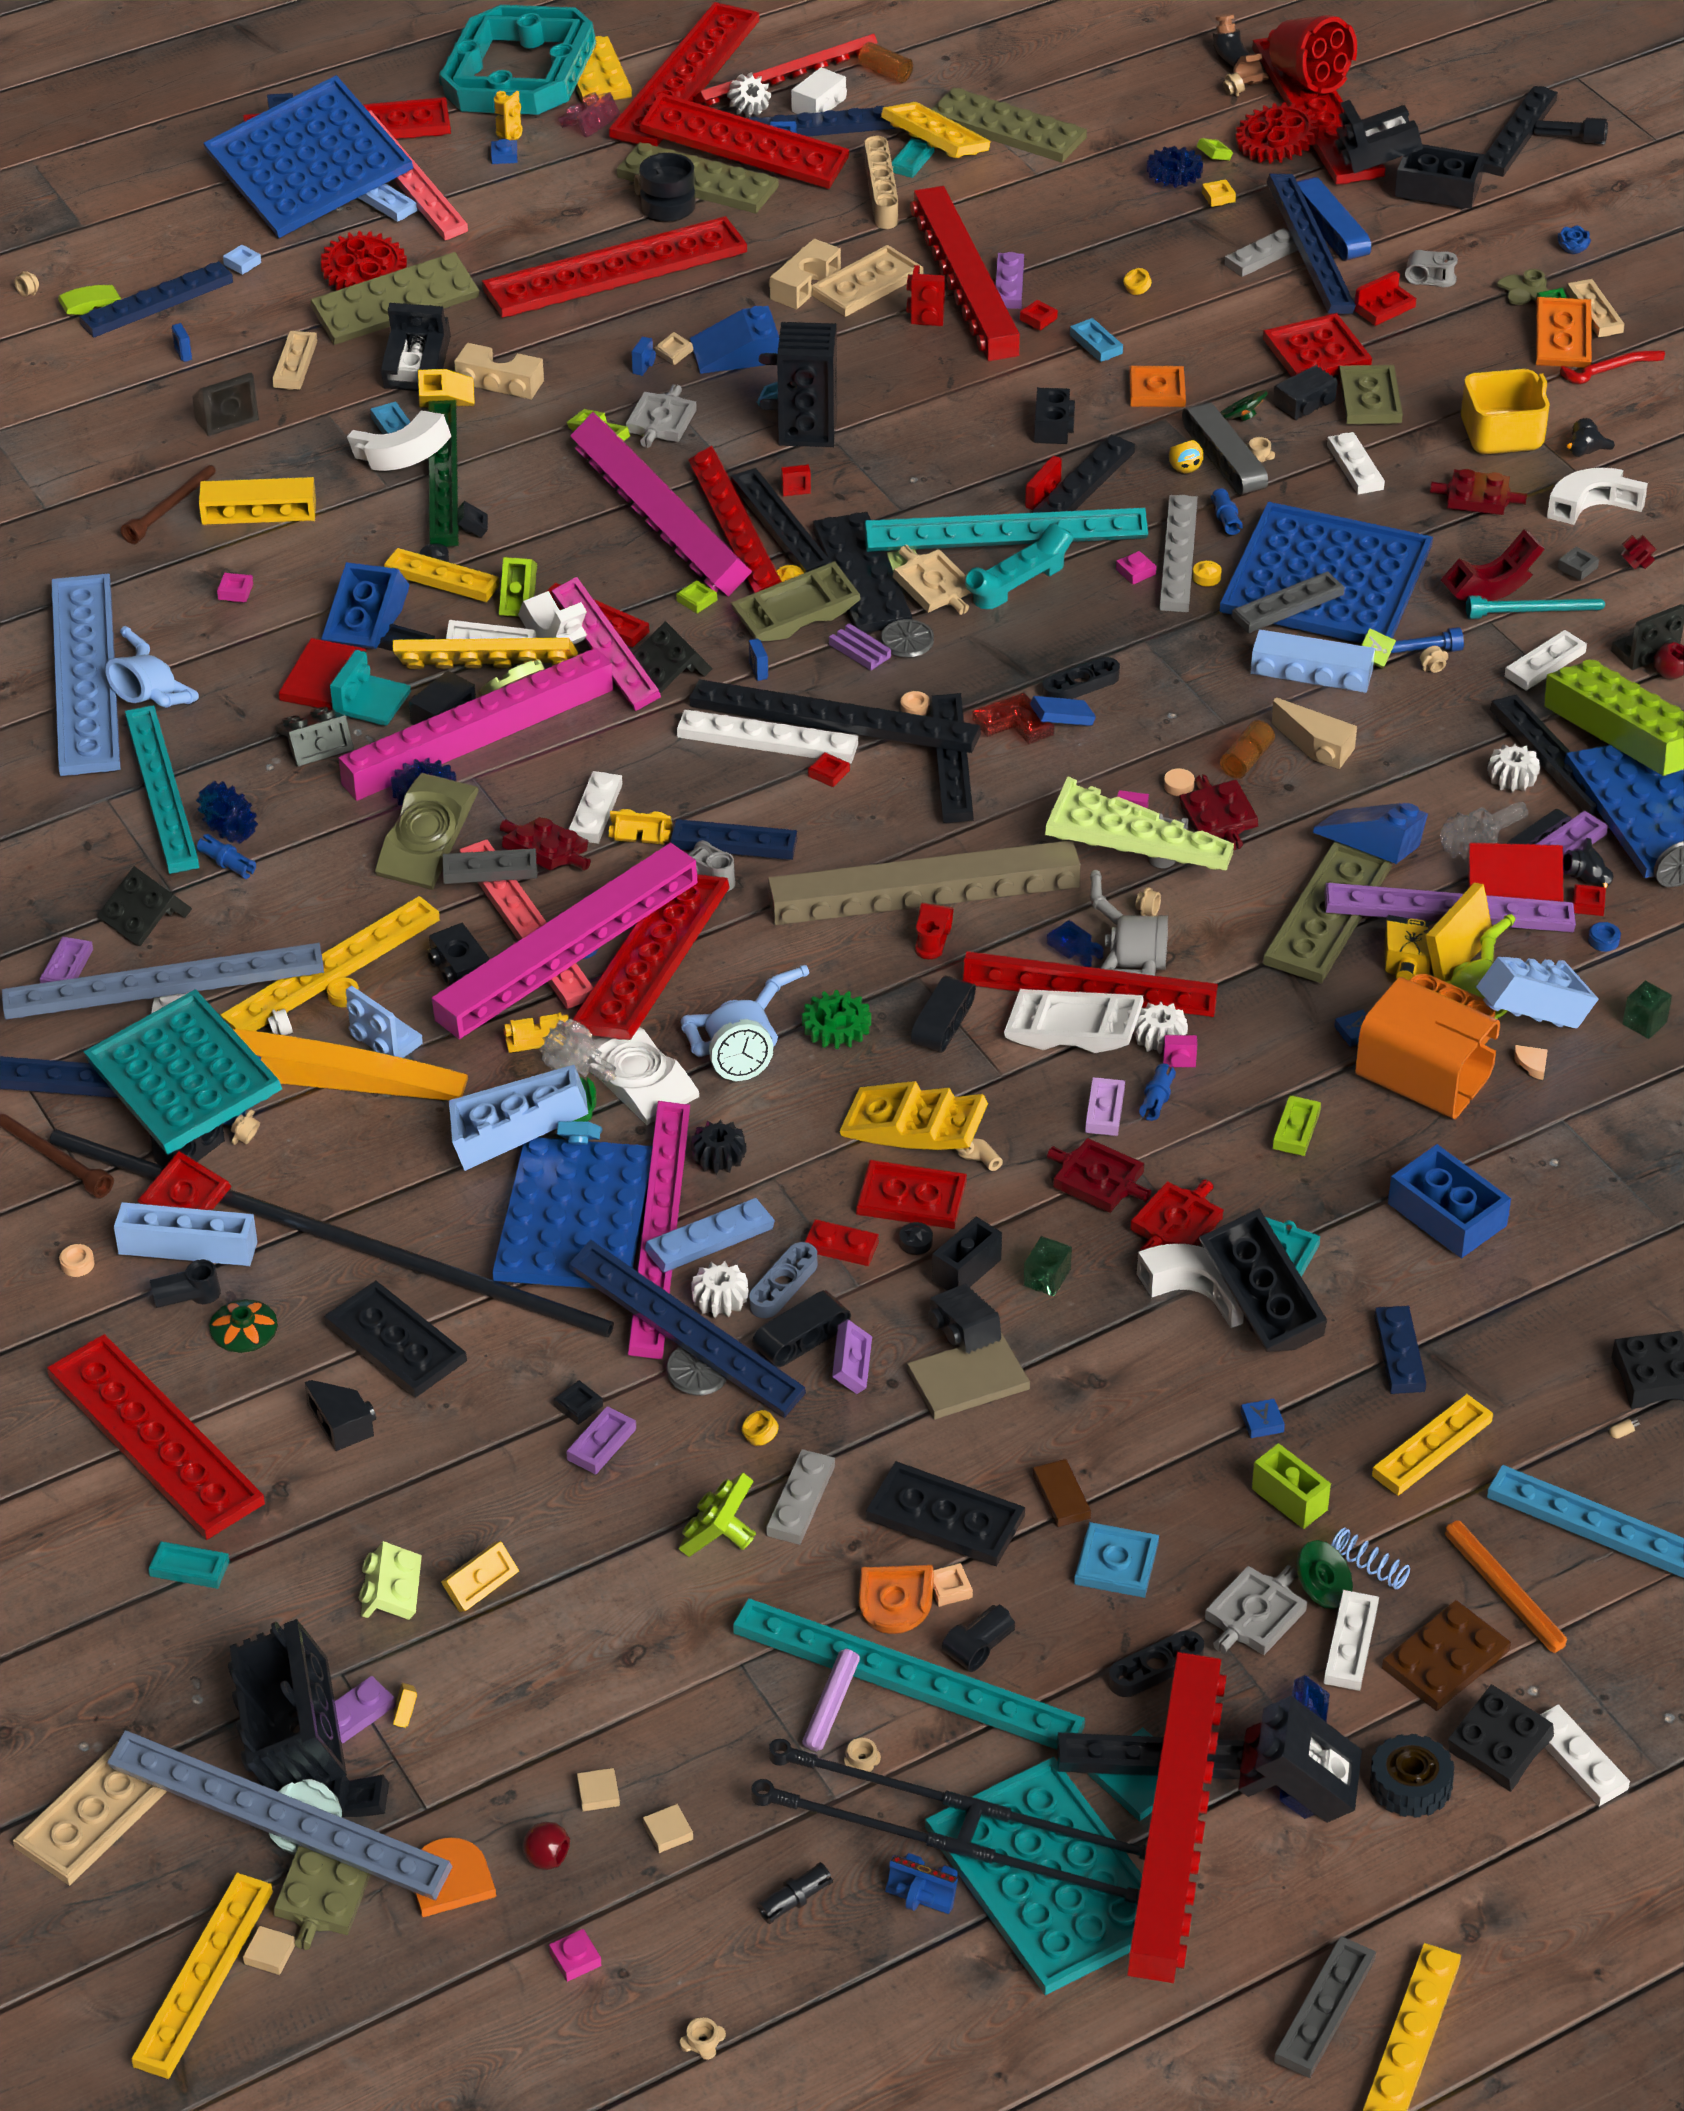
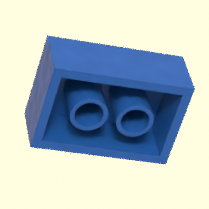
(1449, 1201)

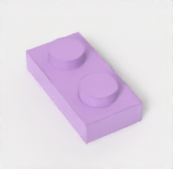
(1105, 1106)

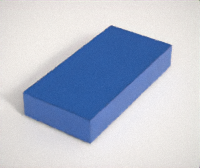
(1062, 710)

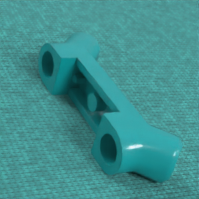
(1047, 556)

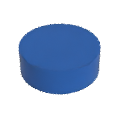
(1604, 936)

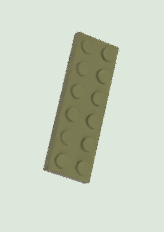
(1011, 124)
(713, 180)
(365, 306)
(1310, 936)

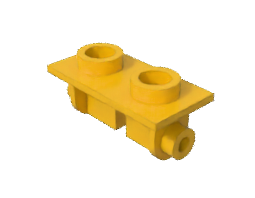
(509, 124)
(626, 824)
(526, 1035)

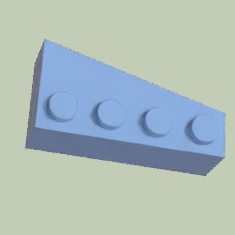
(1537, 990)
(514, 1114)

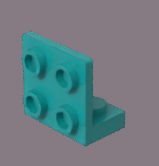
(366, 696)

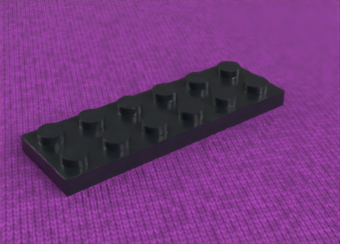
(869, 572)

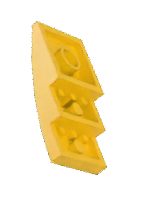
(913, 1118)

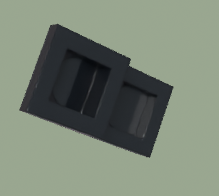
(361, 1796)

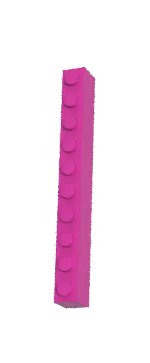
(661, 504)
(478, 722)
(564, 940)

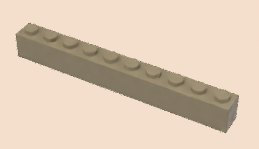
(923, 880)

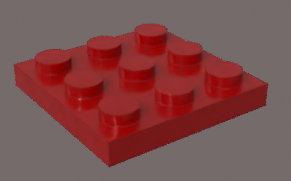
(1318, 342)

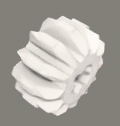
(749, 104)
(1513, 767)
(1156, 1022)
(719, 1289)

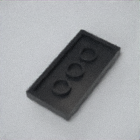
(395, 1338)
(945, 1513)

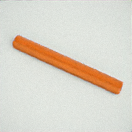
(1506, 1586)

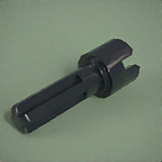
(1591, 130)

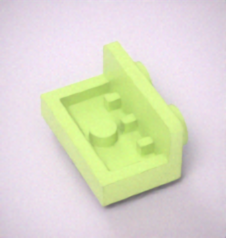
(390, 1581)

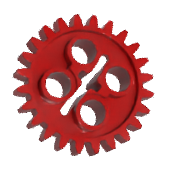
(1277, 132)
(360, 259)

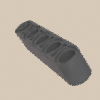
(1225, 448)

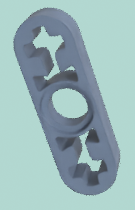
(783, 1292)

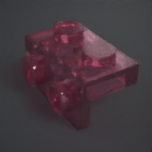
(592, 113)

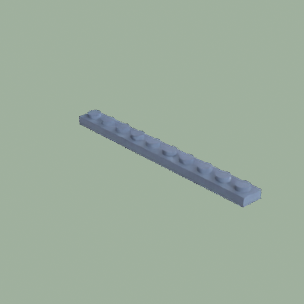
(162, 981)
(280, 1815)

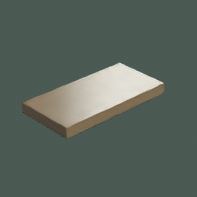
(864, 280)
(86, 1820)

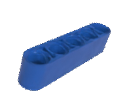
(1334, 221)

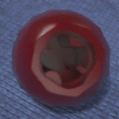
(1670, 660)
(546, 1845)

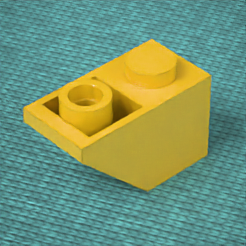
(445, 385)

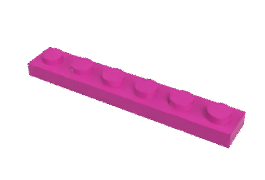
(626, 669)

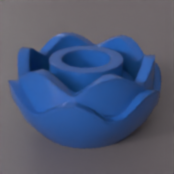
(1574, 239)

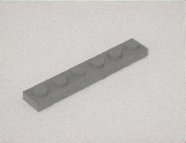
(1178, 553)

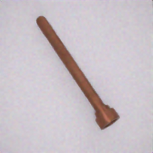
(136, 529)
(95, 1180)

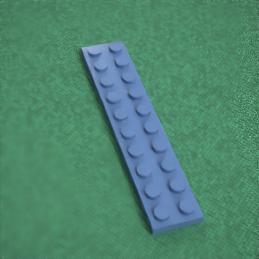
(83, 695)

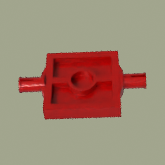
(1177, 1216)

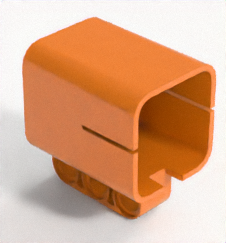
(1428, 1043)

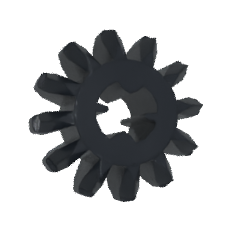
(718, 1146)

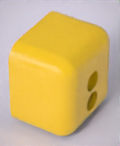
(1505, 410)

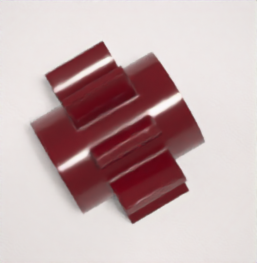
(1638, 551)

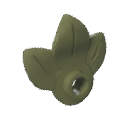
(1524, 287)

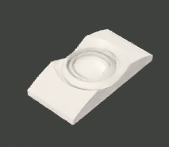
(1073, 1019)
(644, 1075)

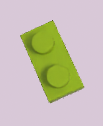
(1297, 1125)

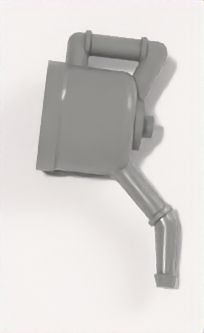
(1136, 940)

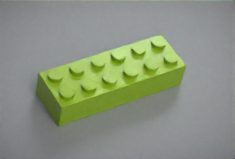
(1619, 714)

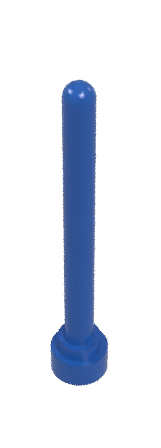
(1449, 640)

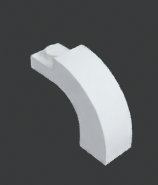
(404, 447)
(1592, 488)
(549, 622)
(1187, 1268)

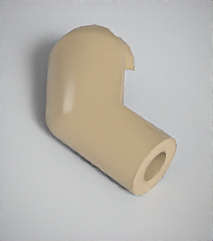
(981, 1151)

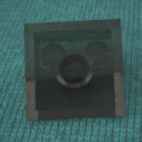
(226, 404)

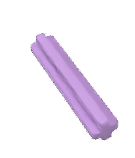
(831, 1700)

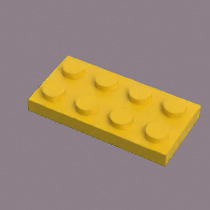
(604, 73)
(935, 129)

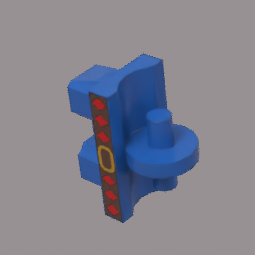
(922, 1884)

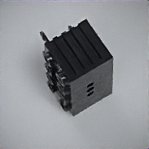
(805, 384)
(273, 1681)

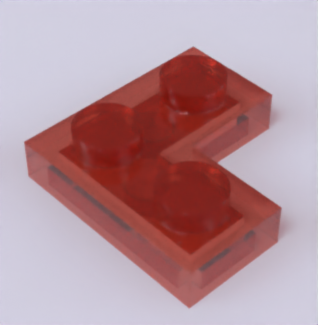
(1013, 713)

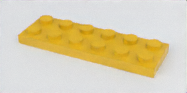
(475, 652)

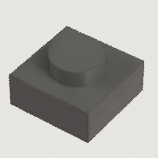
(1578, 563)

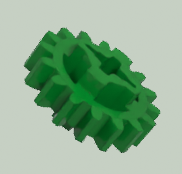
(836, 1019)

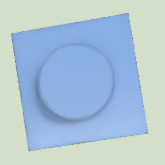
(242, 259)

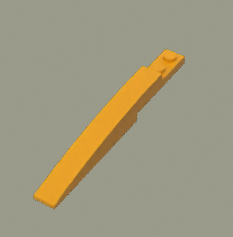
(350, 1068)

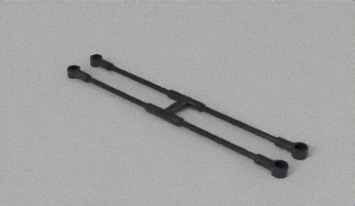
(960, 1845)

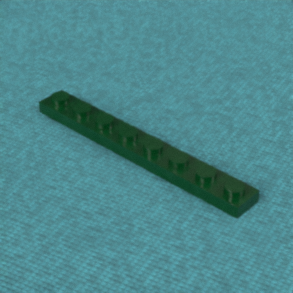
(444, 481)

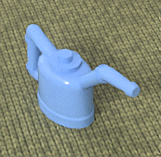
(146, 677)
(736, 1010)

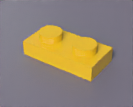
(480, 1576)

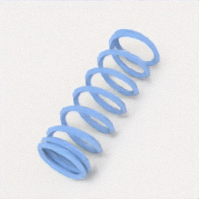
(1345, 1533)

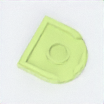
(512, 676)

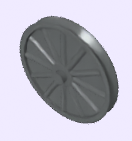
(908, 637)
(1670, 866)
(692, 1374)

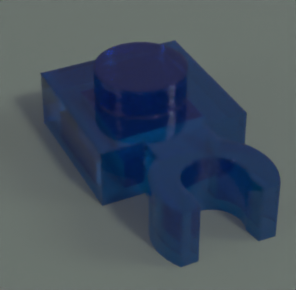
(1073, 940)

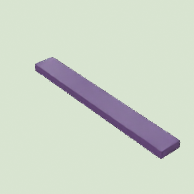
(1434, 905)

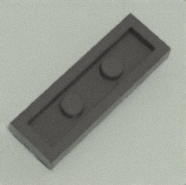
(489, 866)

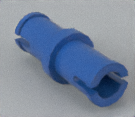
(1226, 511)
(226, 856)
(1157, 1092)

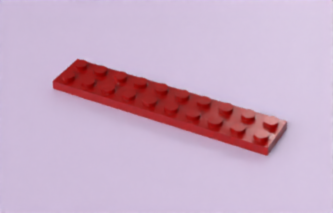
(688, 67)
(1326, 108)
(614, 266)

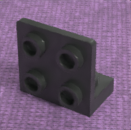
(1649, 636)
(667, 655)
(317, 735)
(139, 906)

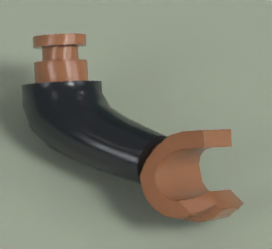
(1231, 49)

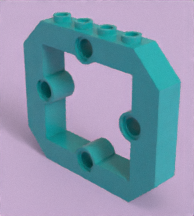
(532, 28)

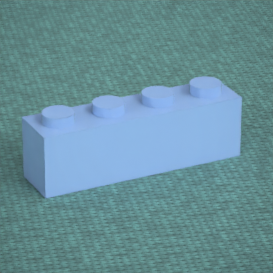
(1312, 660)
(185, 1234)

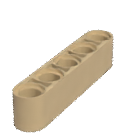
(881, 182)

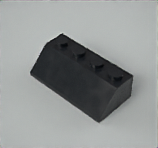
(1265, 1283)

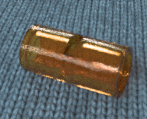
(886, 62)
(1247, 749)

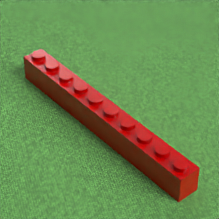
(965, 273)
(1175, 1821)

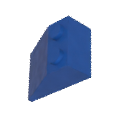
(736, 341)
(365, 605)
(1379, 830)

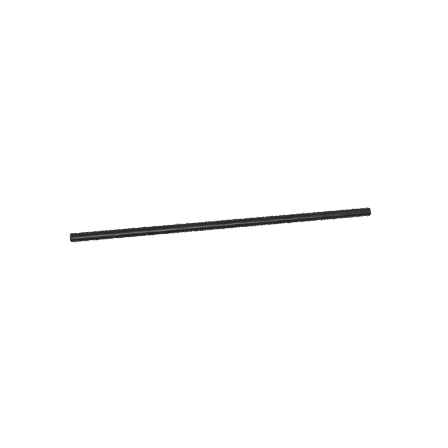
(351, 1240)

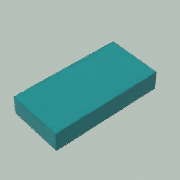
(912, 158)
(189, 1564)

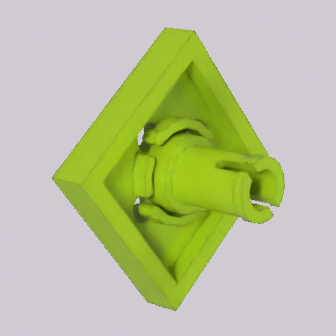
(718, 1517)

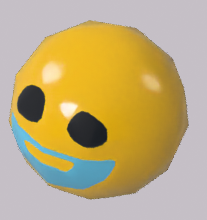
(1186, 456)

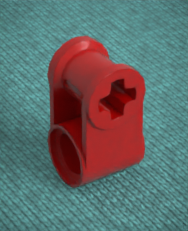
(932, 929)

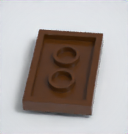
(1446, 1655)

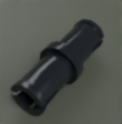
(794, 1893)

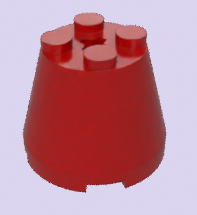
(1314, 51)

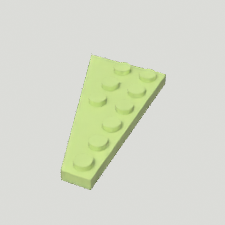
(1127, 826)

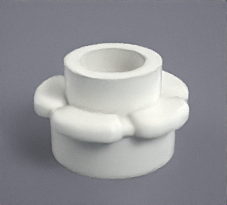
(280, 1023)

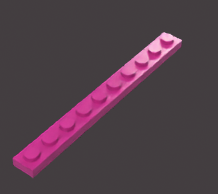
(660, 1212)

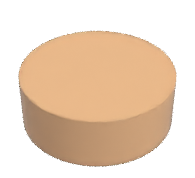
(915, 703)
(1179, 782)
(76, 1260)

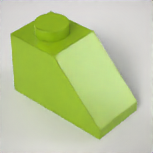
(516, 584)

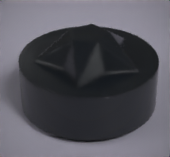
(436, 551)
(916, 1238)

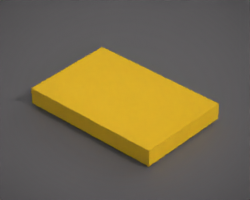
(1458, 933)

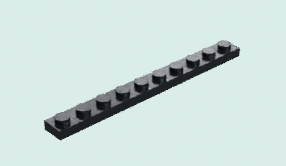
(835, 716)

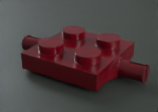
(1478, 492)
(1219, 810)
(552, 843)
(1098, 1175)

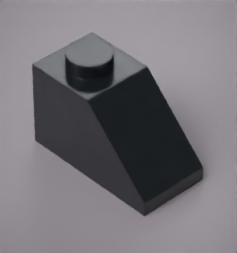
(340, 1413)

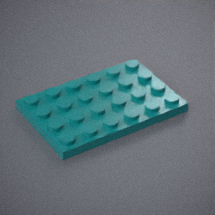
(182, 1071)
(1048, 1923)

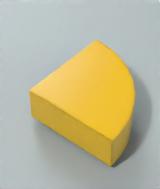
(404, 1705)

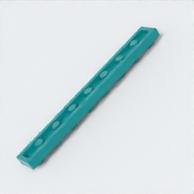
(162, 790)

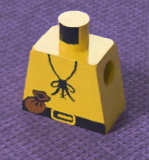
(1407, 947)

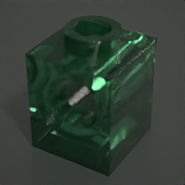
(1647, 1009)
(1047, 1266)

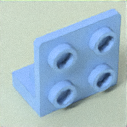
(379, 1026)

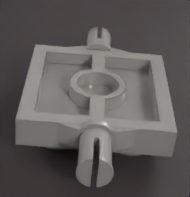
(661, 416)
(1256, 1610)

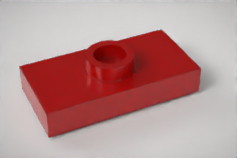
(1043, 482)

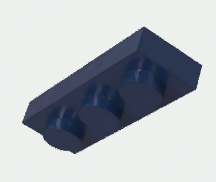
(1400, 1349)

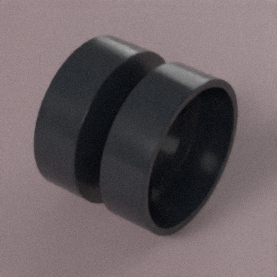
(667, 186)

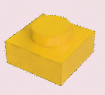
(1218, 193)

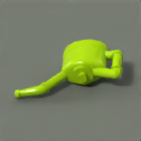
(1470, 973)

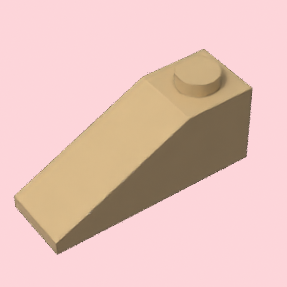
(1316, 734)

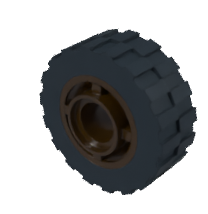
(1412, 1775)

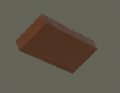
(1061, 1493)

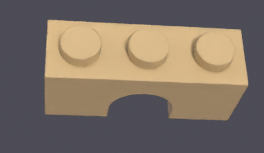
(793, 280)
(517, 378)

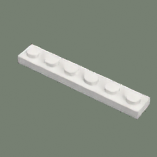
(766, 735)

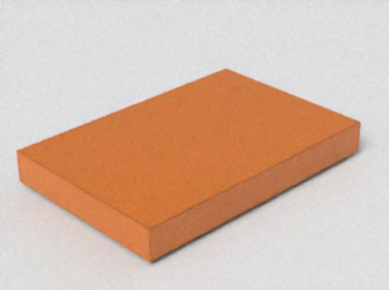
(1563, 332)

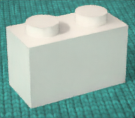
(819, 92)

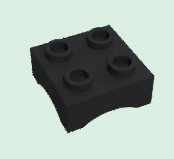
(1651, 1367)
(1501, 1737)

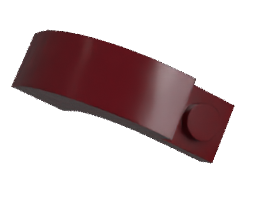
(1498, 577)

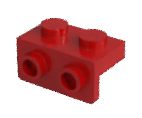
(926, 298)
(1383, 299)

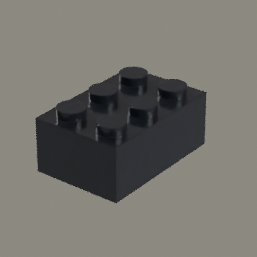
(1440, 176)

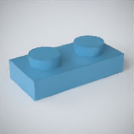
(1096, 339)
(389, 418)

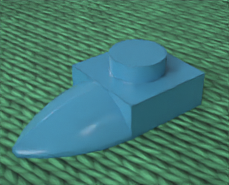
(579, 1132)

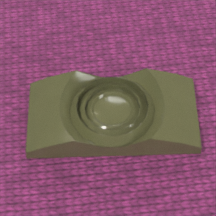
(797, 603)
(425, 830)

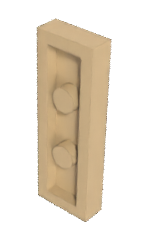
(1603, 316)
(295, 360)

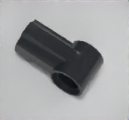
(196, 1284)
(973, 1643)

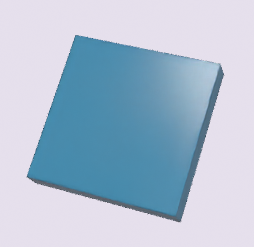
(1116, 1559)

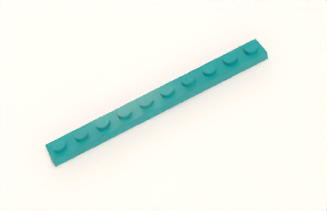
(1003, 529)
(907, 1674)

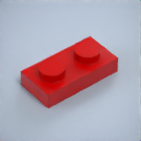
(843, 1242)

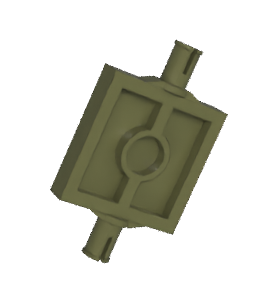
(320, 1895)

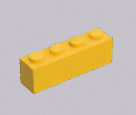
(257, 500)

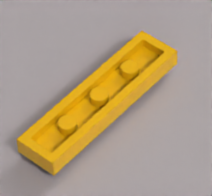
(444, 575)
(1432, 1444)

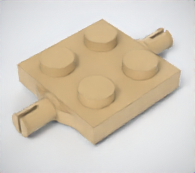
(932, 580)

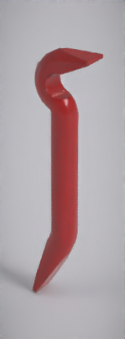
(1609, 364)

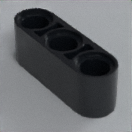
(943, 1013)
(800, 1328)

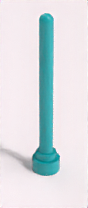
(1478, 607)

